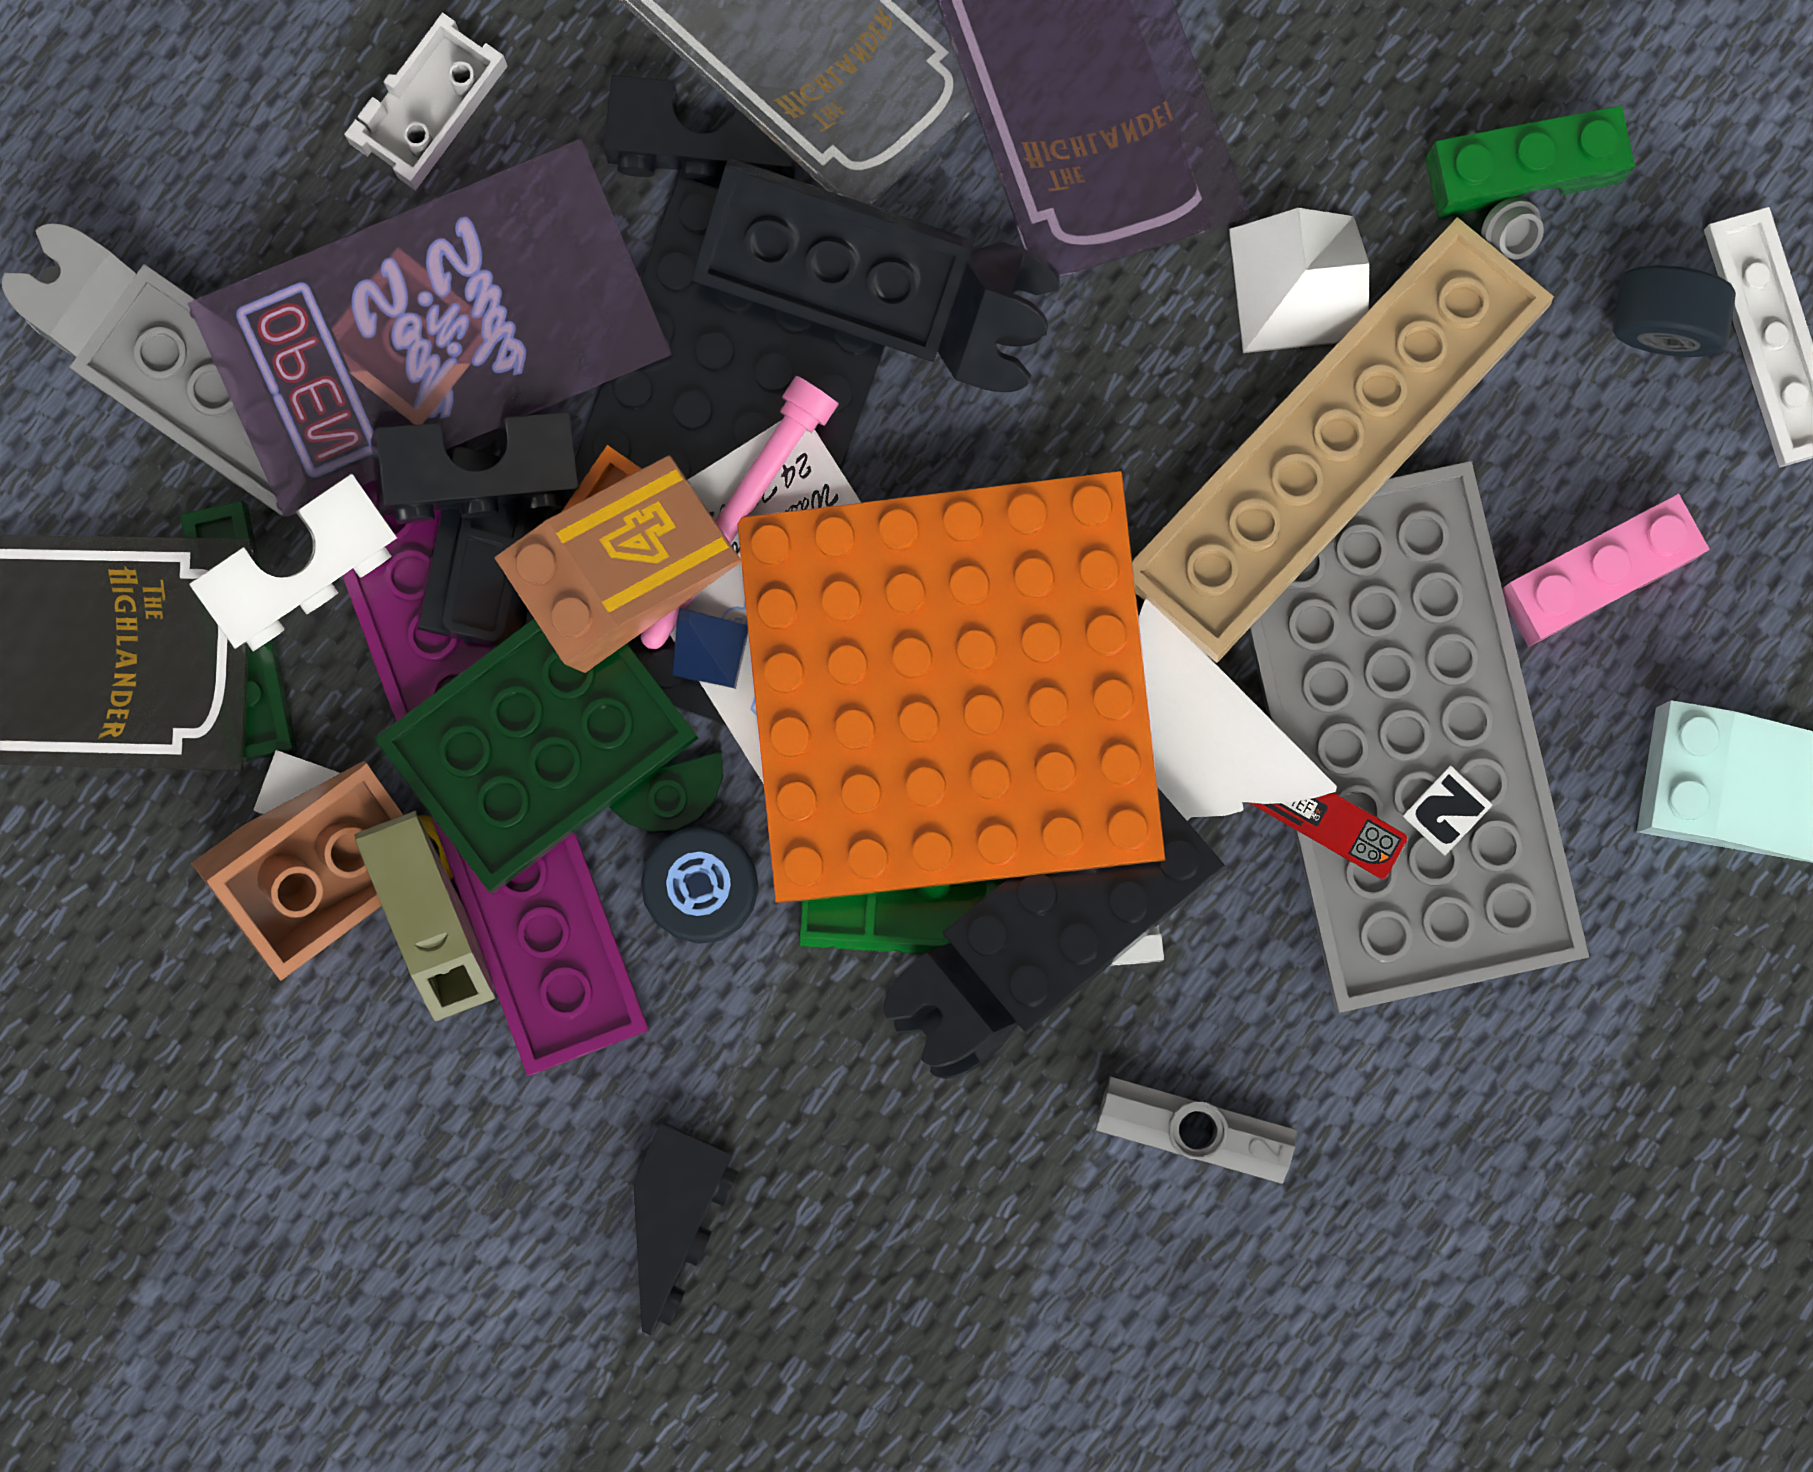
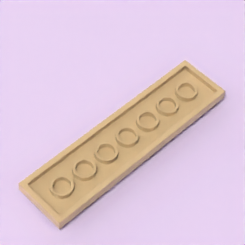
(1337, 439)

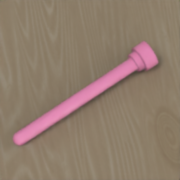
(802, 412)

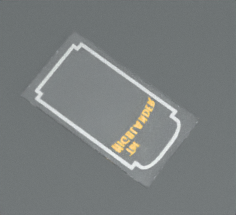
(833, 82)

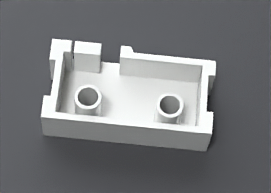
(427, 101)

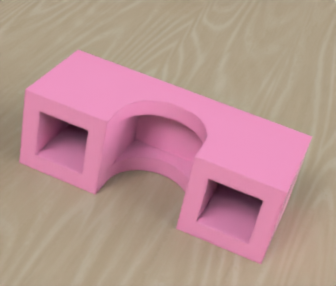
(1604, 570)

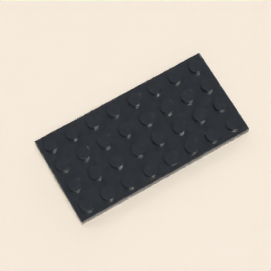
(717, 385)

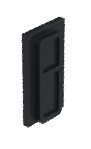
(464, 585)

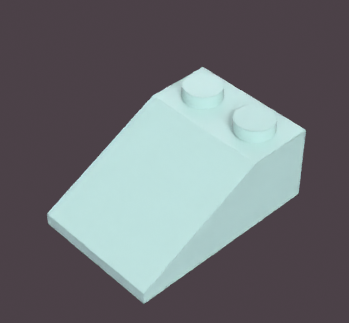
(1729, 781)

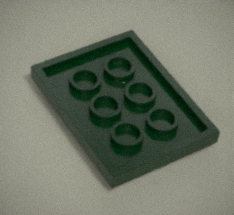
(532, 749)

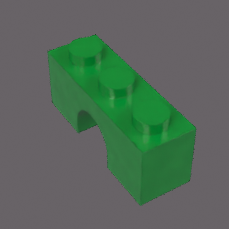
(1555, 153)

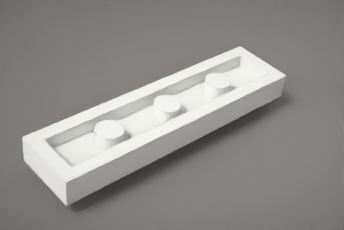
(1769, 328)

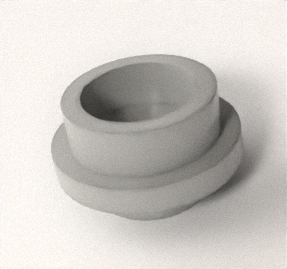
(1513, 228)

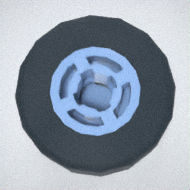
(720, 891)

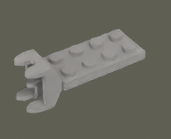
(138, 348)

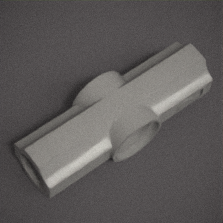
(1236, 1140)

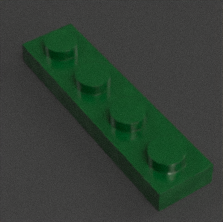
(268, 711)

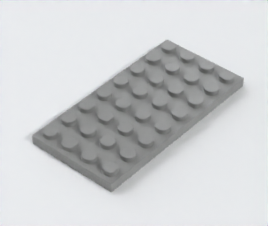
(1385, 675)

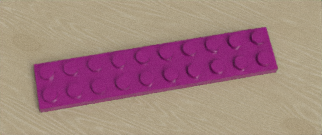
(547, 926)

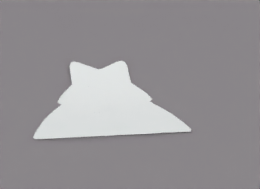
(1210, 736)

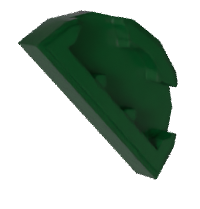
(673, 795)

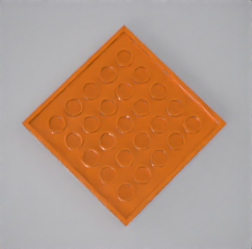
(950, 688)

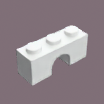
(344, 535)

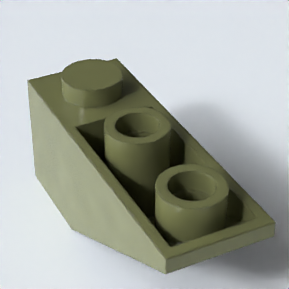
(425, 916)

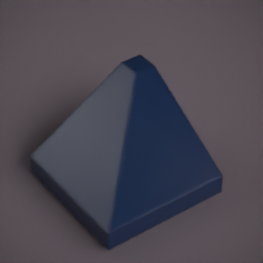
(709, 648)

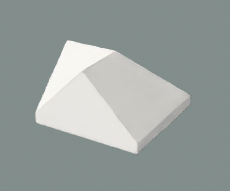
(1298, 279)

